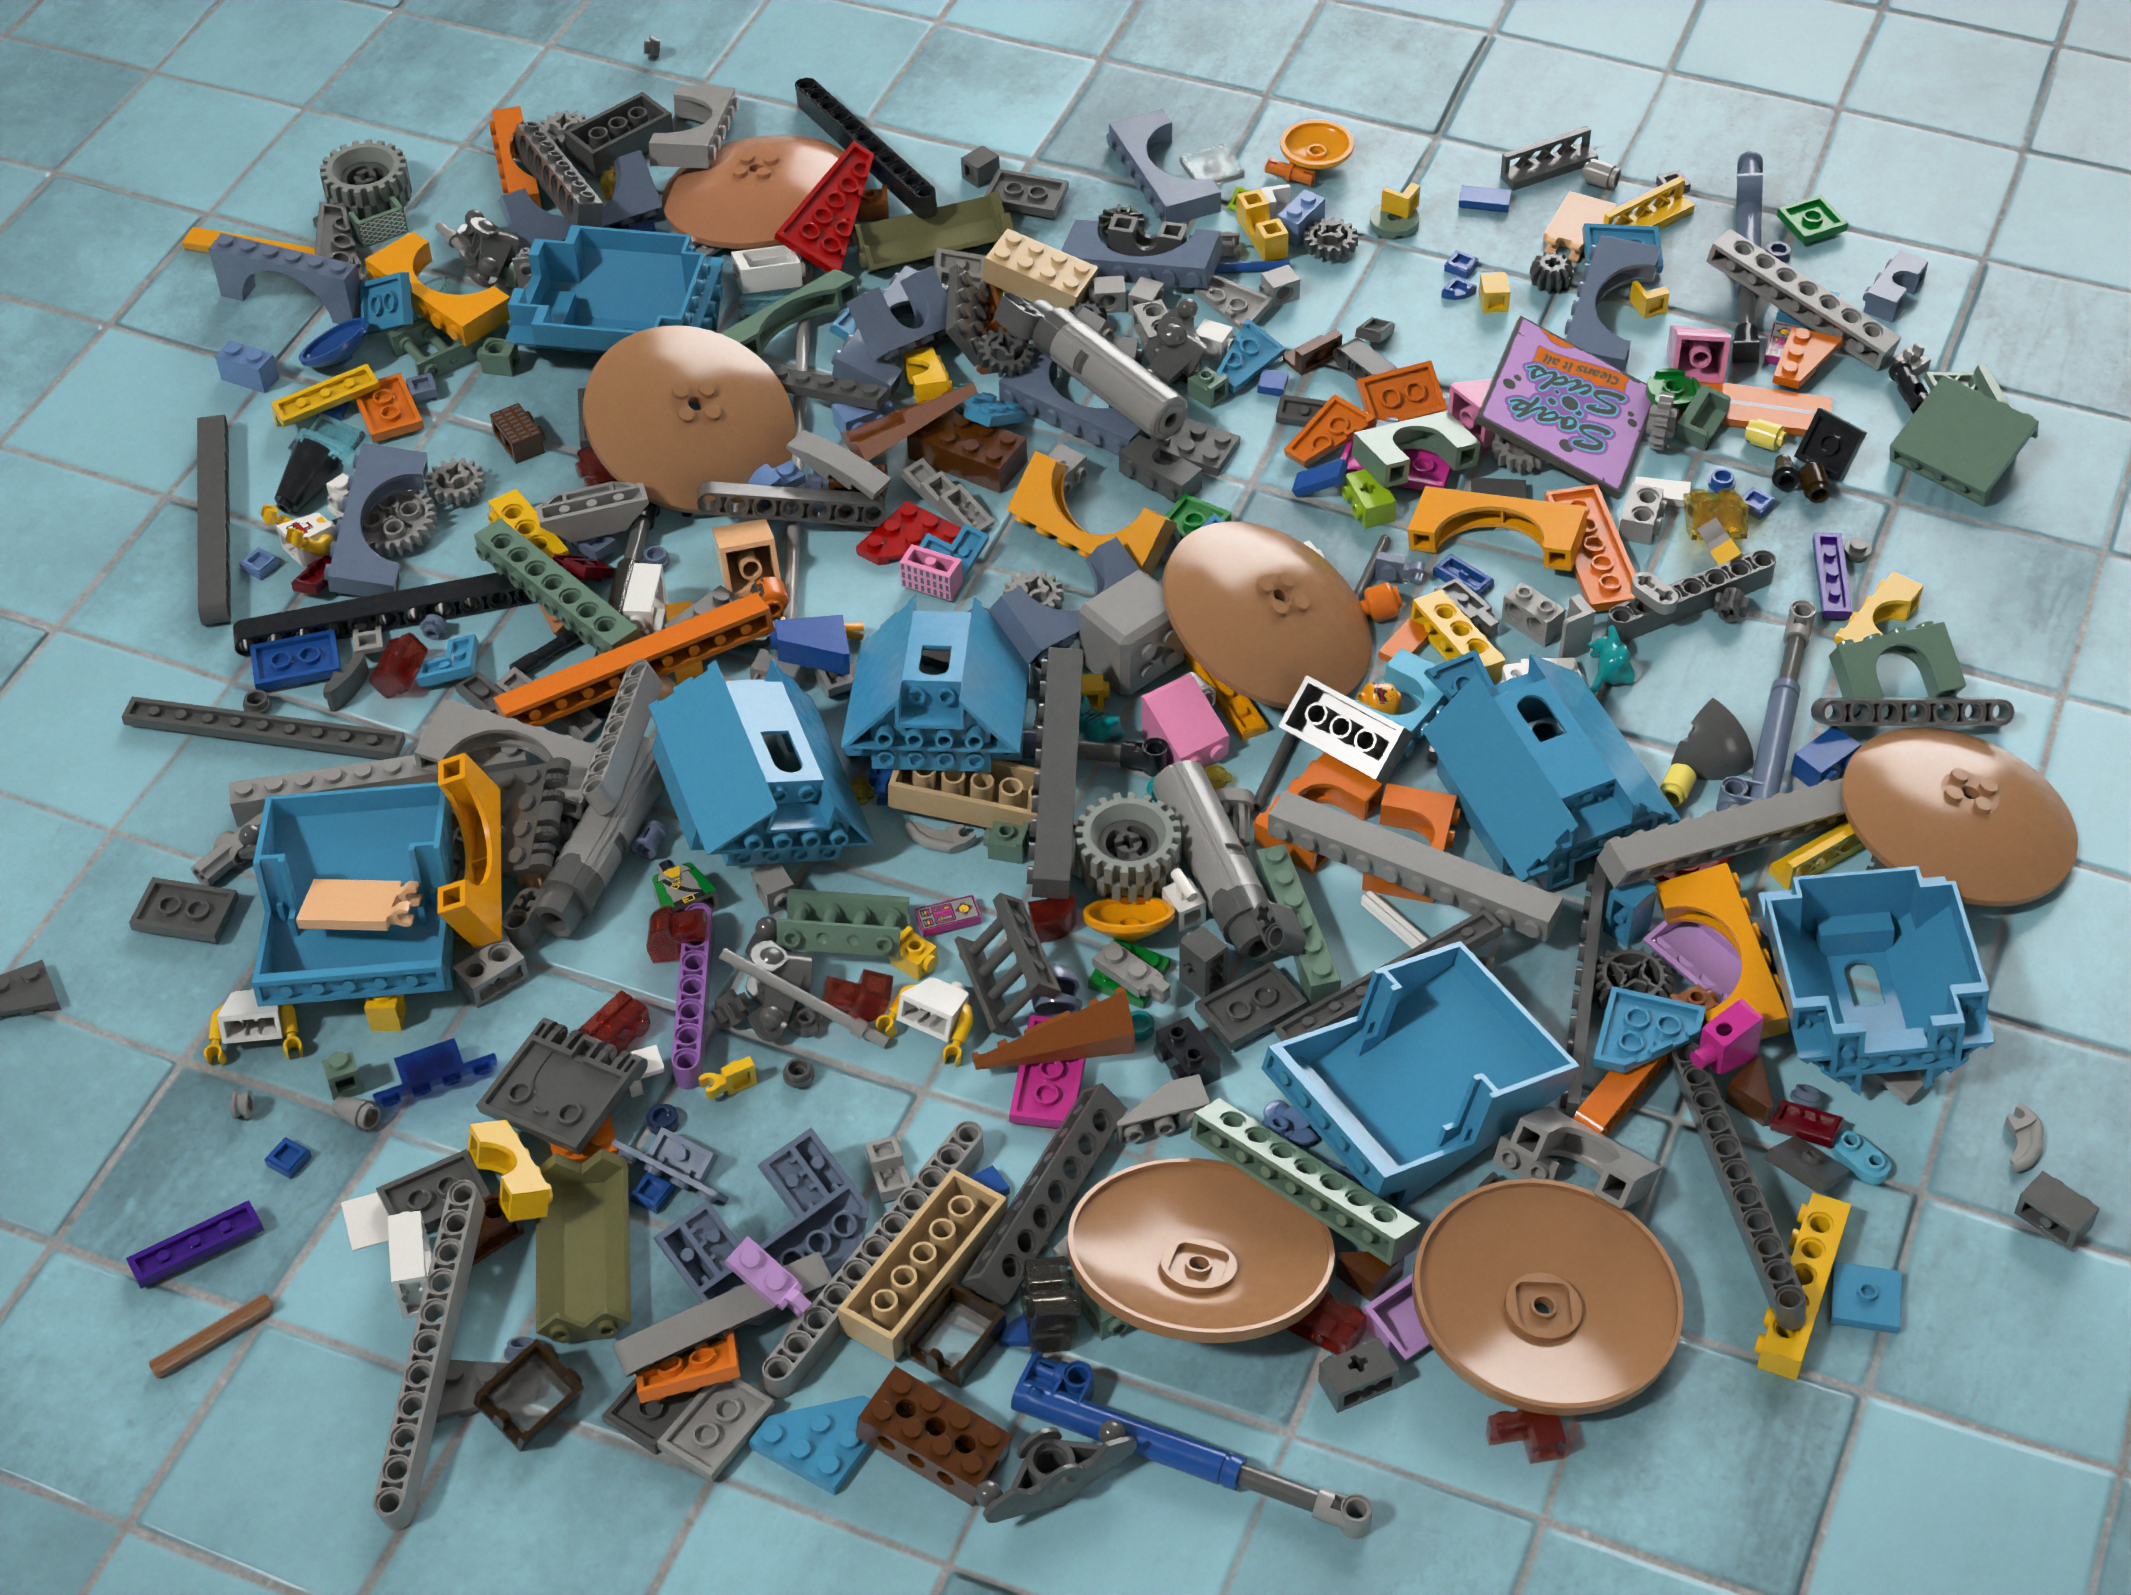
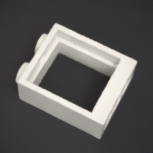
(767, 269)
(646, 598)
(409, 1260)

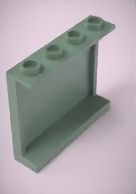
(1962, 439)

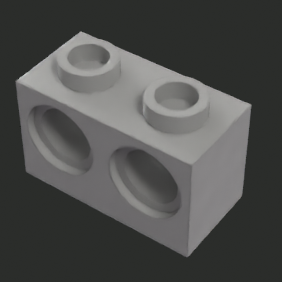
(1146, 319)
(1642, 513)
(1533, 614)
(490, 972)

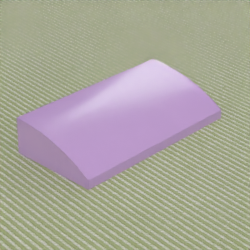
(1698, 955)
(1395, 1321)

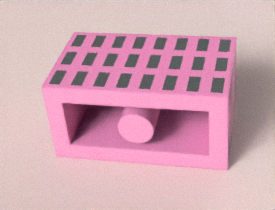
(931, 572)

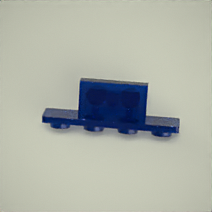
(430, 1068)

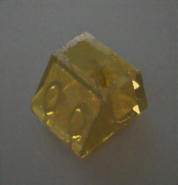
(1725, 506)

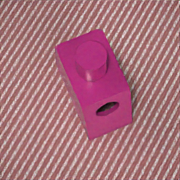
(1729, 1039)

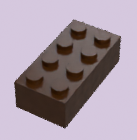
(969, 450)

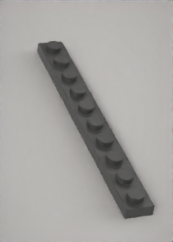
(263, 728)
(1585, 978)

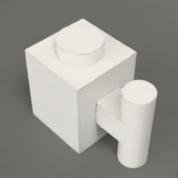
(1186, 899)

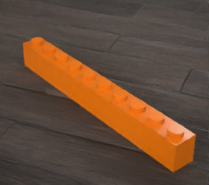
(664, 651)

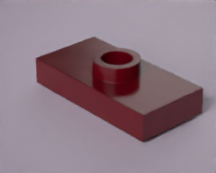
(312, 578)
(1806, 1123)

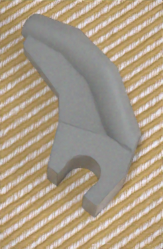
(945, 841)
(2028, 1136)

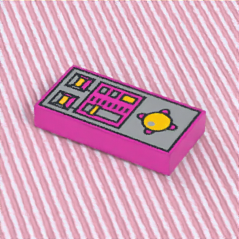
(1777, 342)
(948, 915)

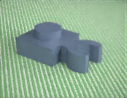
(597, 547)
(1395, 568)

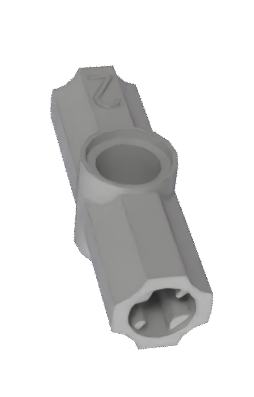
(223, 856)

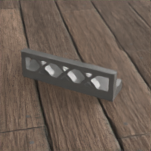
(1547, 164)

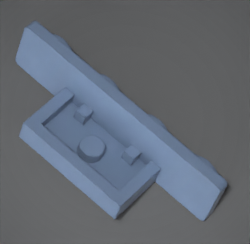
(679, 1158)

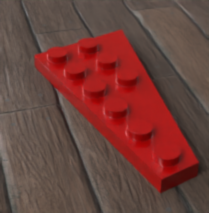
(825, 218)

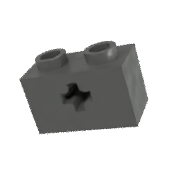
(1203, 962)
(1358, 1374)

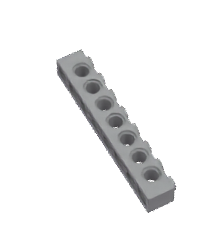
(1803, 298)

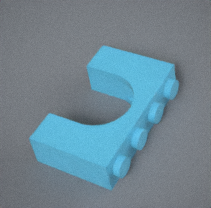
(1408, 677)

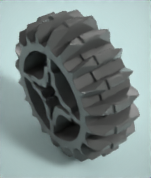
(1631, 971)

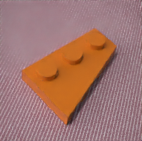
(1328, 430)

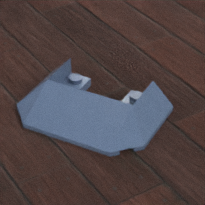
(817, 1192)

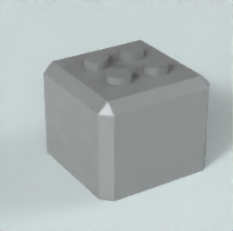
(1129, 634)

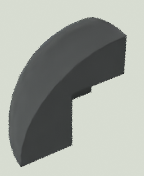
(1715, 745)

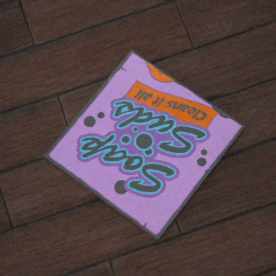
(1566, 407)

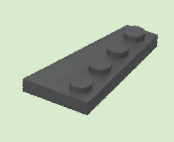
(335, 236)
(27, 991)

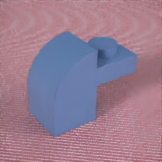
(783, 475)

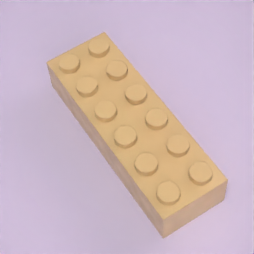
(967, 795)
(920, 1263)

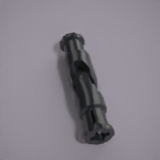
(1908, 384)

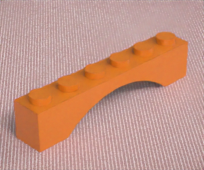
(503, 136)

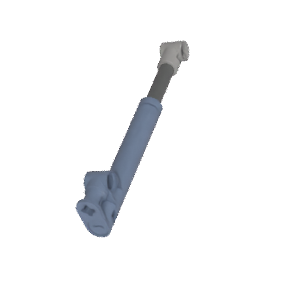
(1778, 718)

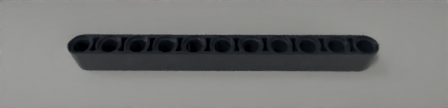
(886, 164)
(389, 610)

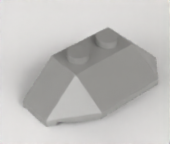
(593, 510)

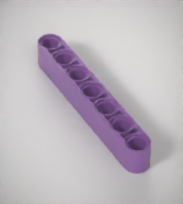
(692, 1006)

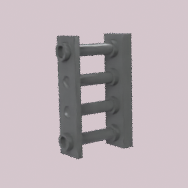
(1030, 961)

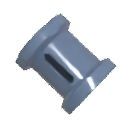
(649, 839)

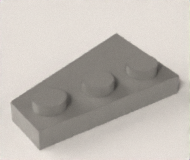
(1234, 301)

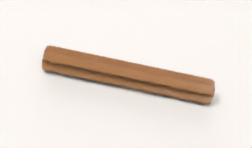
(211, 1335)

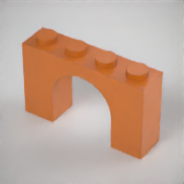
(1324, 782)
(1422, 812)

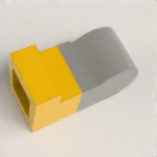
(1719, 542)

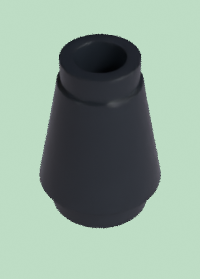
(1785, 473)

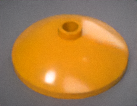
(1317, 144)
(1129, 919)

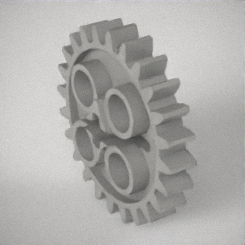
(400, 522)

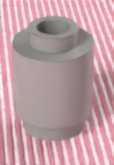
(1601, 174)

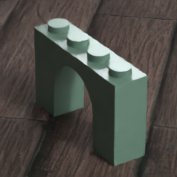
(1381, 454)
(1925, 646)

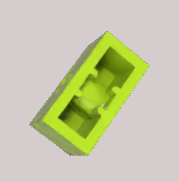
(1368, 499)

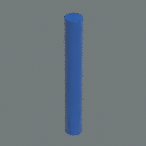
(1252, 266)

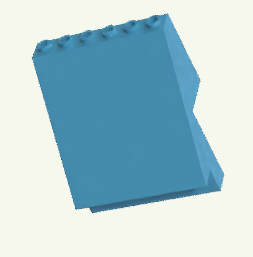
(353, 836)
(1422, 1072)

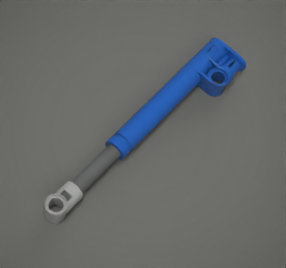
(1049, 1395)

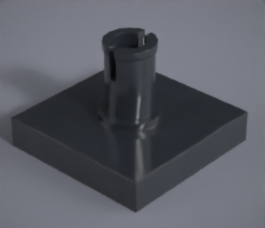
(1830, 443)

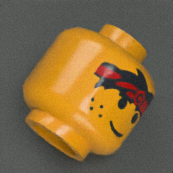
(1381, 697)

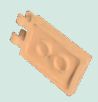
(1568, 221)
(358, 904)

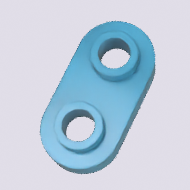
(1859, 1157)

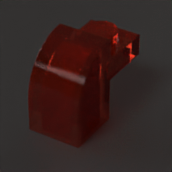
(1053, 917)
(671, 929)
(862, 999)
(1540, 1433)

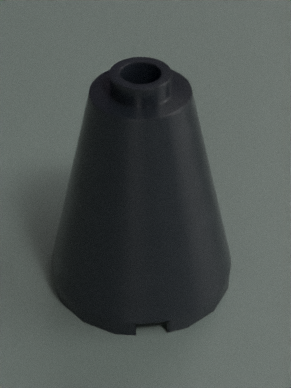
(306, 475)

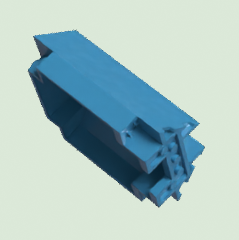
(610, 286)
(941, 719)
(727, 784)
(1545, 800)
(1923, 961)

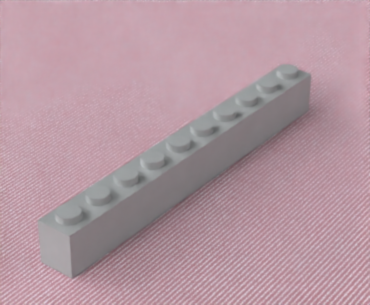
(249, 796)
(1722, 833)
(1414, 865)

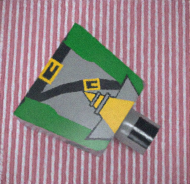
(682, 887)

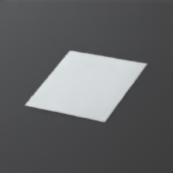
(365, 1221)

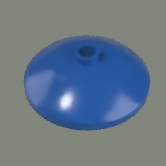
(335, 344)

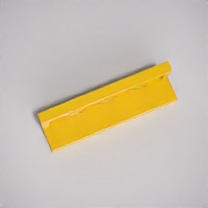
(1661, 213)
(324, 395)
(1816, 855)

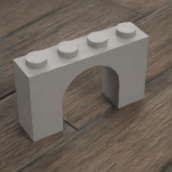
(1623, 1173)

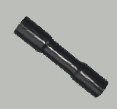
(534, 659)

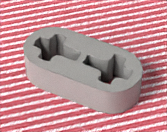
(1654, 593)

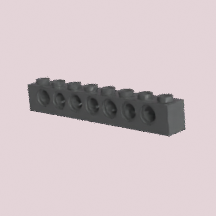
(557, 176)
(1045, 1195)

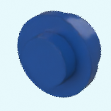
(1721, 480)

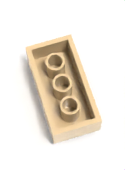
(1038, 271)

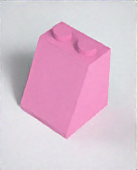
(1699, 352)
(1464, 405)
(1185, 721)

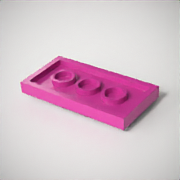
(1424, 469)
(1046, 1089)

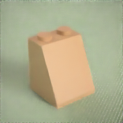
(745, 554)

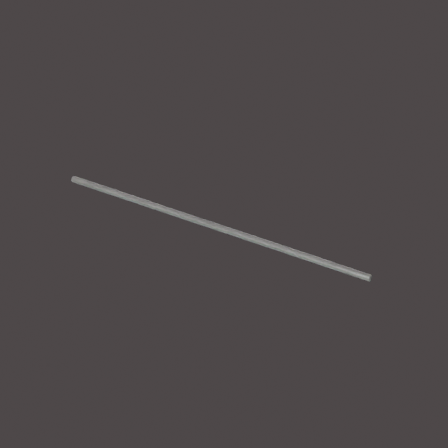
(799, 410)

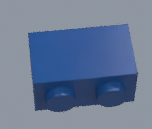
(1824, 757)

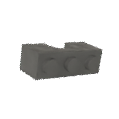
(1128, 238)
(1142, 463)

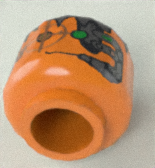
(773, 594)

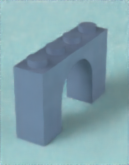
(881, 329)

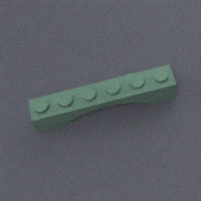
(820, 296)
(1282, 886)

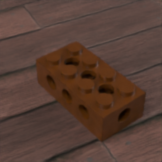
(933, 1435)

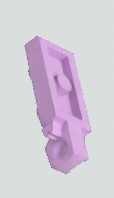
(767, 1277)

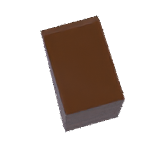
(1751, 1093)
(1367, 1273)

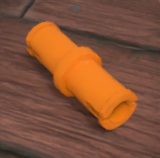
(1290, 172)

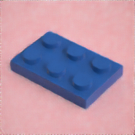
(295, 660)

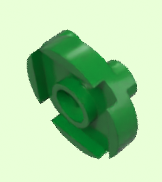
(1674, 379)

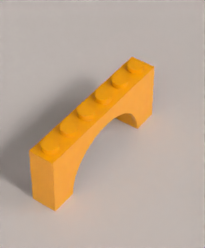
(460, 316)
(1042, 502)
(1447, 512)
(1714, 901)
(475, 902)

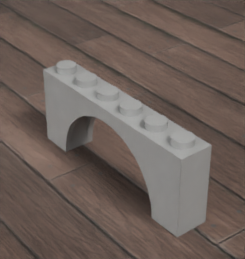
(698, 145)
(466, 730)

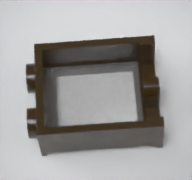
(955, 1334)
(529, 1394)

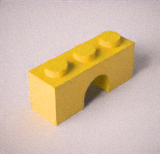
(1266, 235)

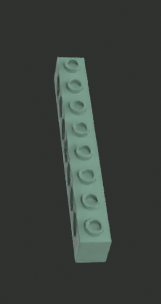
(554, 588)
(1305, 1181)

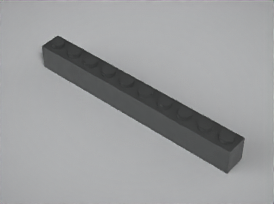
(1057, 774)

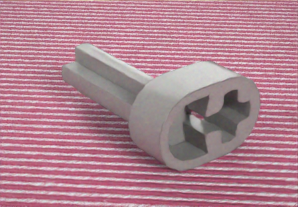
(1239, 805)

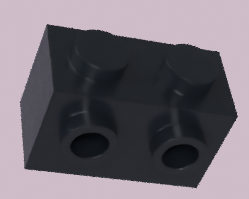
(1187, 1052)

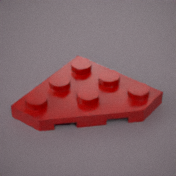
(900, 530)

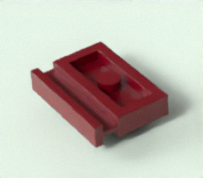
(585, 568)

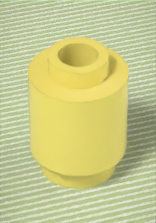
(1765, 434)
(1678, 783)

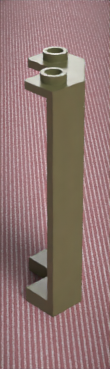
(915, 239)
(584, 1250)

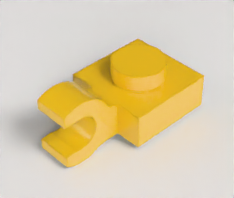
(733, 1078)

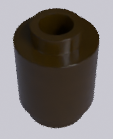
(1814, 482)

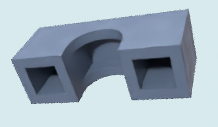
(1888, 292)

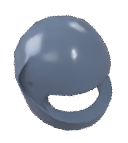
(1065, 999)

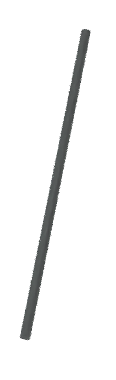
(1288, 739)

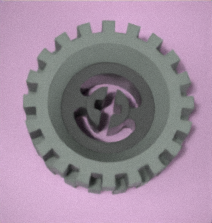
(366, 177)
(1128, 827)

